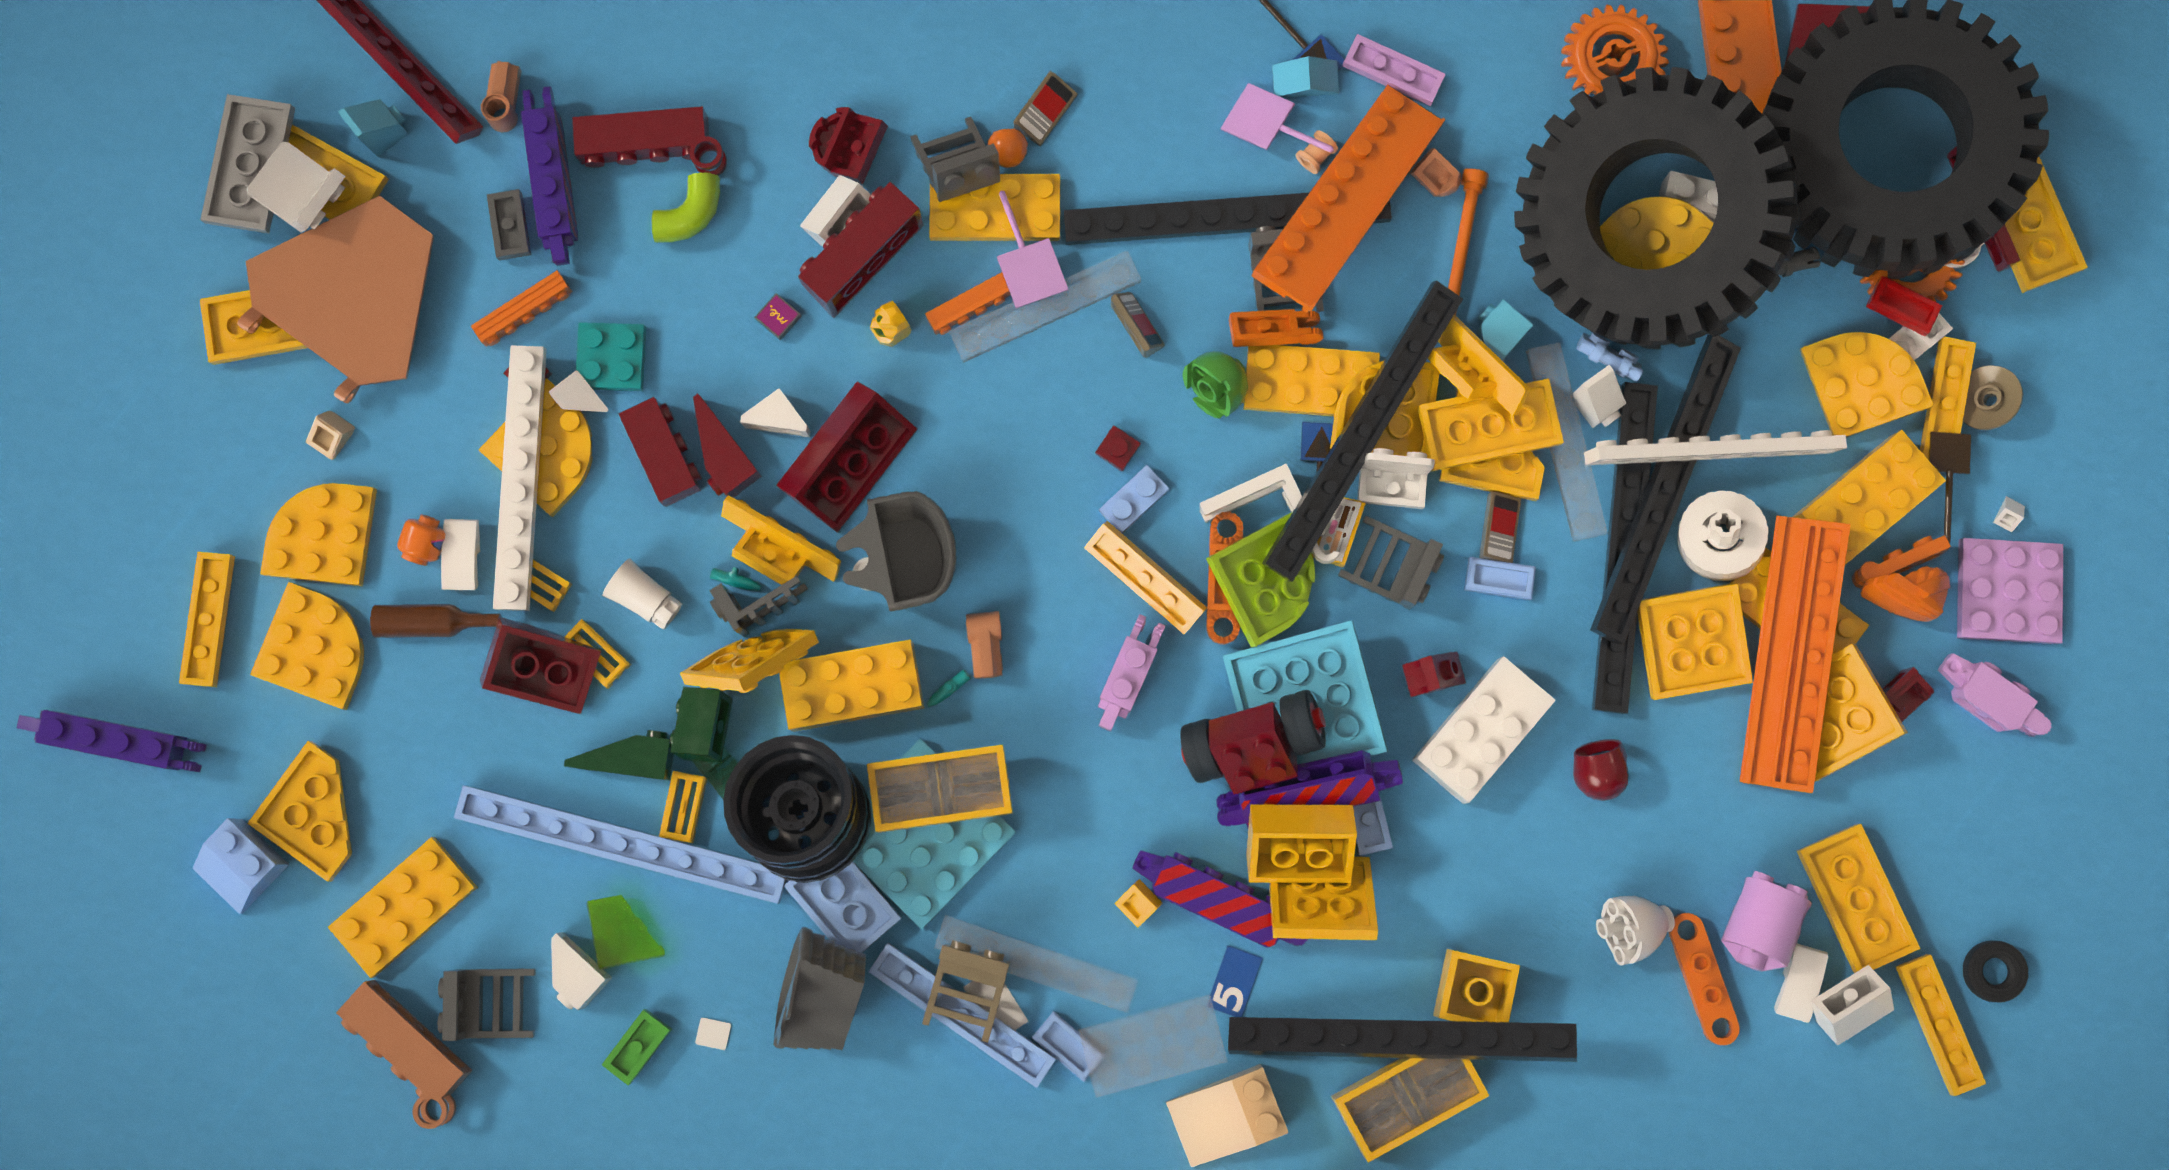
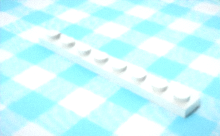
(1703, 449)
(519, 478)

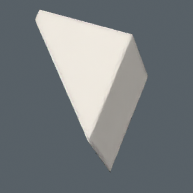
(2009, 514)

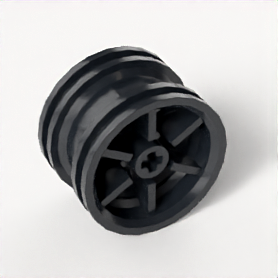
(765, 774)

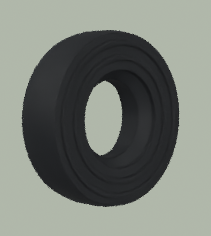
(2014, 961)

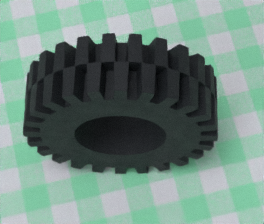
(1959, 71)
(1604, 137)

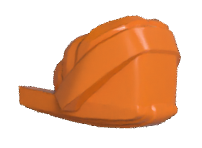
(1912, 596)

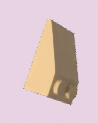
(1227, 1116)

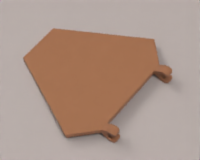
(347, 292)

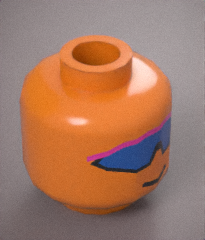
(421, 540)

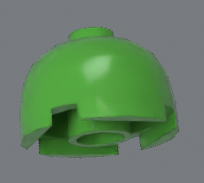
(1217, 382)

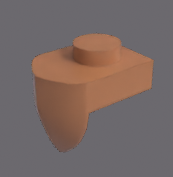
(1437, 174)

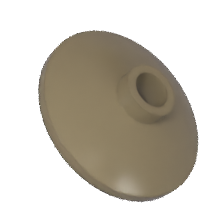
(1991, 382)

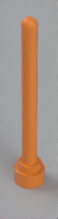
(1474, 183)

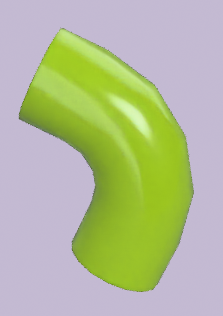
(693, 214)

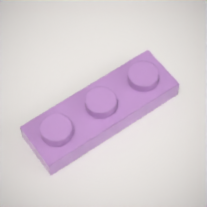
(1393, 69)

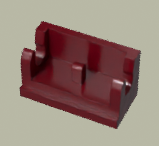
(1907, 692)

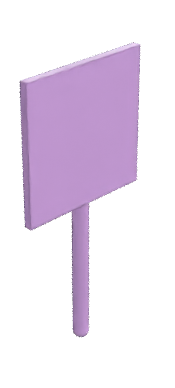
(1260, 116)
(1031, 270)

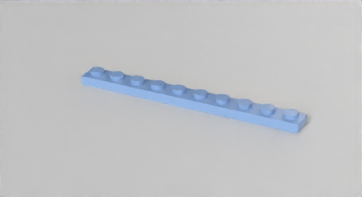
(619, 844)

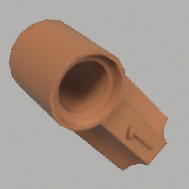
(502, 94)
(985, 637)

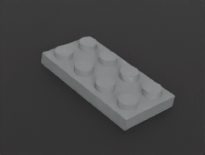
(245, 142)

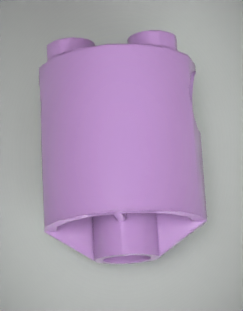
(1766, 923)

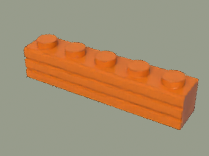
(968, 304)
(522, 309)

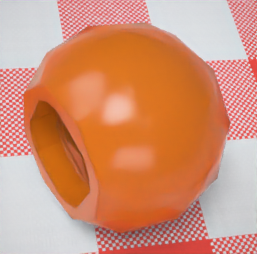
(1010, 145)

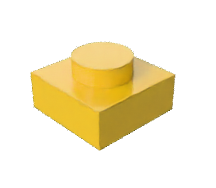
(1138, 903)

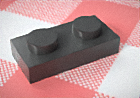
(508, 224)

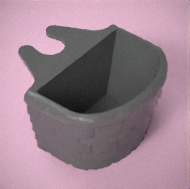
(907, 550)
(818, 993)

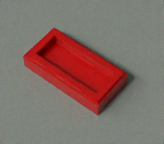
(1904, 306)

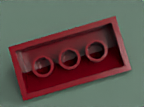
(861, 248)
(847, 456)

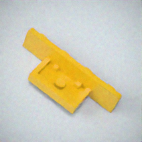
(1476, 368)
(773, 548)

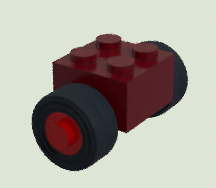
(1255, 743)

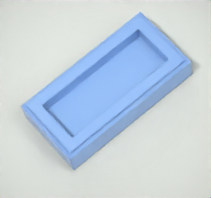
(1500, 578)
(1064, 1044)

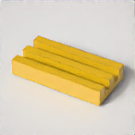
(559, 595)
(616, 672)
(696, 807)

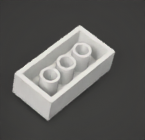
(1483, 730)

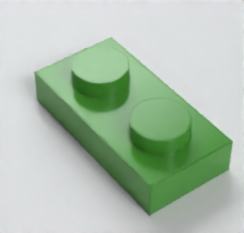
(636, 1047)

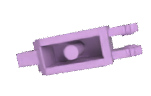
(1128, 674)
(1992, 697)

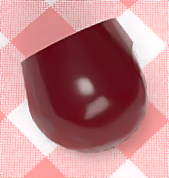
(1603, 774)

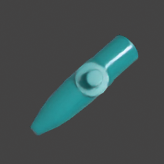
(733, 579)
(949, 688)

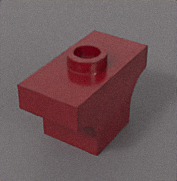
(1433, 673)

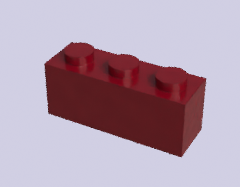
(661, 451)

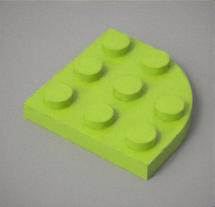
(1257, 595)

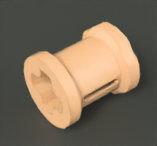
(1312, 156)

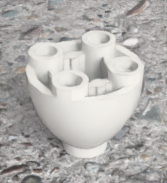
(1633, 927)

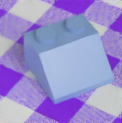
(238, 863)

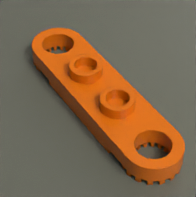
(1216, 601)
(1704, 979)

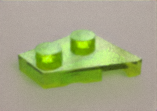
(619, 934)

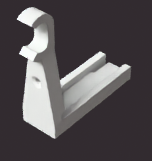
(1255, 489)

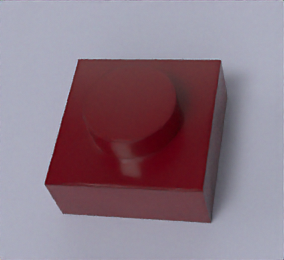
(1117, 448)

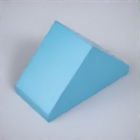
(1305, 77)

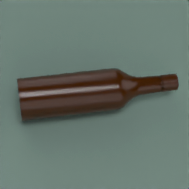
(425, 620)

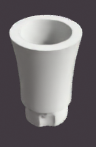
(642, 595)

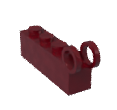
(646, 136)

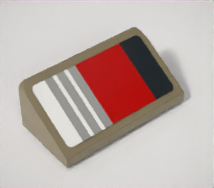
(1044, 108)
(1136, 323)
(1500, 527)

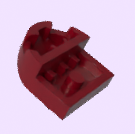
(847, 143)

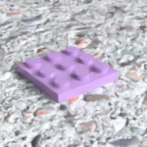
(2010, 591)

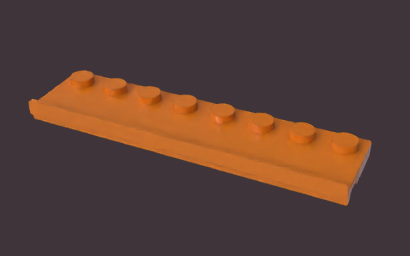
(1741, 46)
(1347, 199)
(1794, 653)

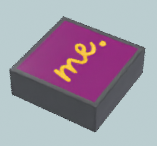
(778, 316)

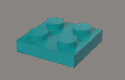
(611, 355)

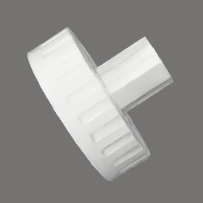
(1702, 523)

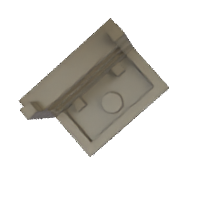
(982, 968)

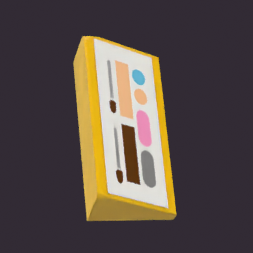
(1342, 530)

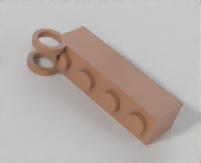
(409, 1048)

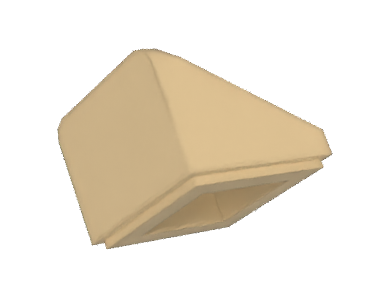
(329, 434)

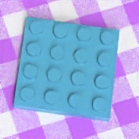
(1329, 667)
(929, 863)

